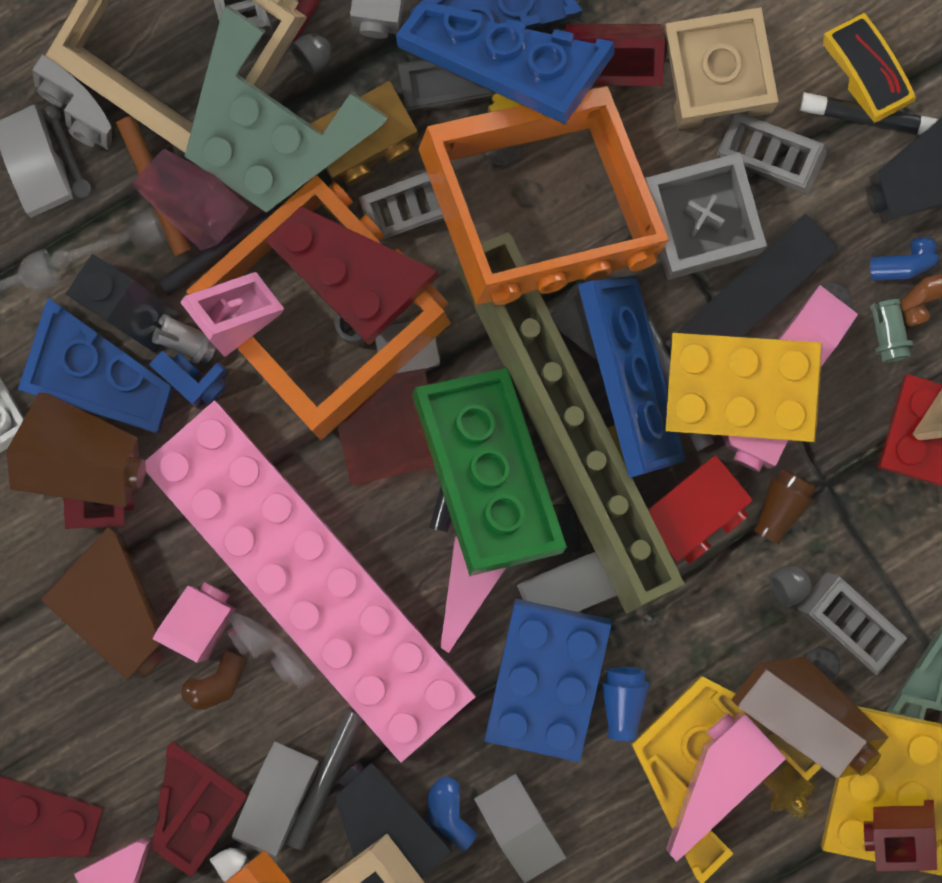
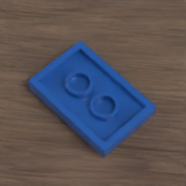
(547, 680)

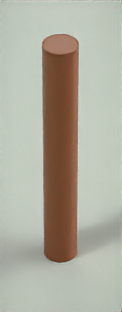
(141, 158)

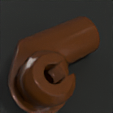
(215, 688)

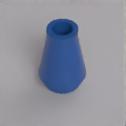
(624, 701)

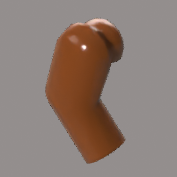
(914, 302)

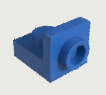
(181, 376)

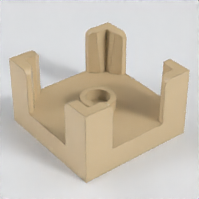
(720, 67)

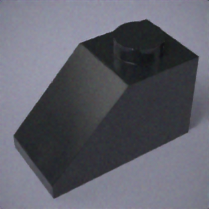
(120, 301)

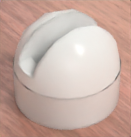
(229, 862)

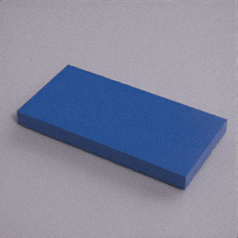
(631, 373)

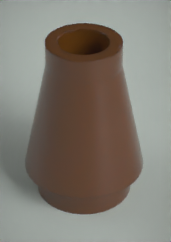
(784, 504)

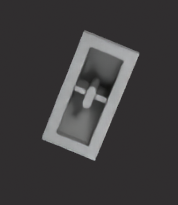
(519, 828)

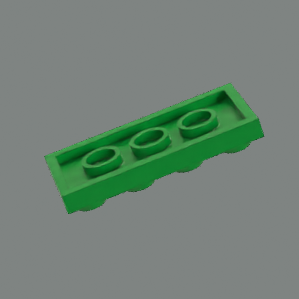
(488, 471)

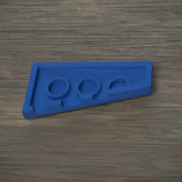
(522, 64)

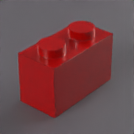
(699, 508)

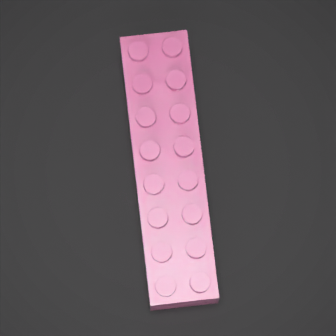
(308, 581)

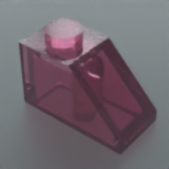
(190, 198)

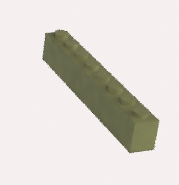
(576, 439)

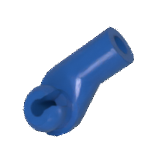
(896, 267)
(444, 813)

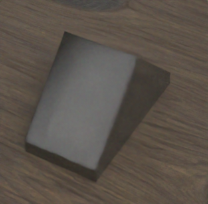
(573, 324)

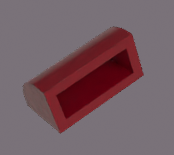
(637, 52)

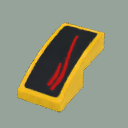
(871, 66)

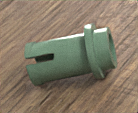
(891, 331)

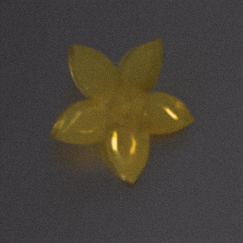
(789, 792)

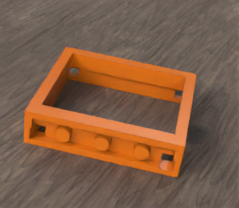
(524, 125)
(381, 366)

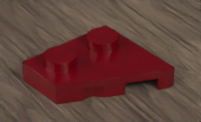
(193, 809)

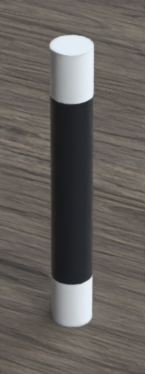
(854, 112)

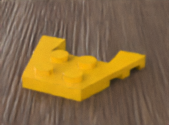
(671, 752)

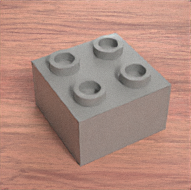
(706, 215)

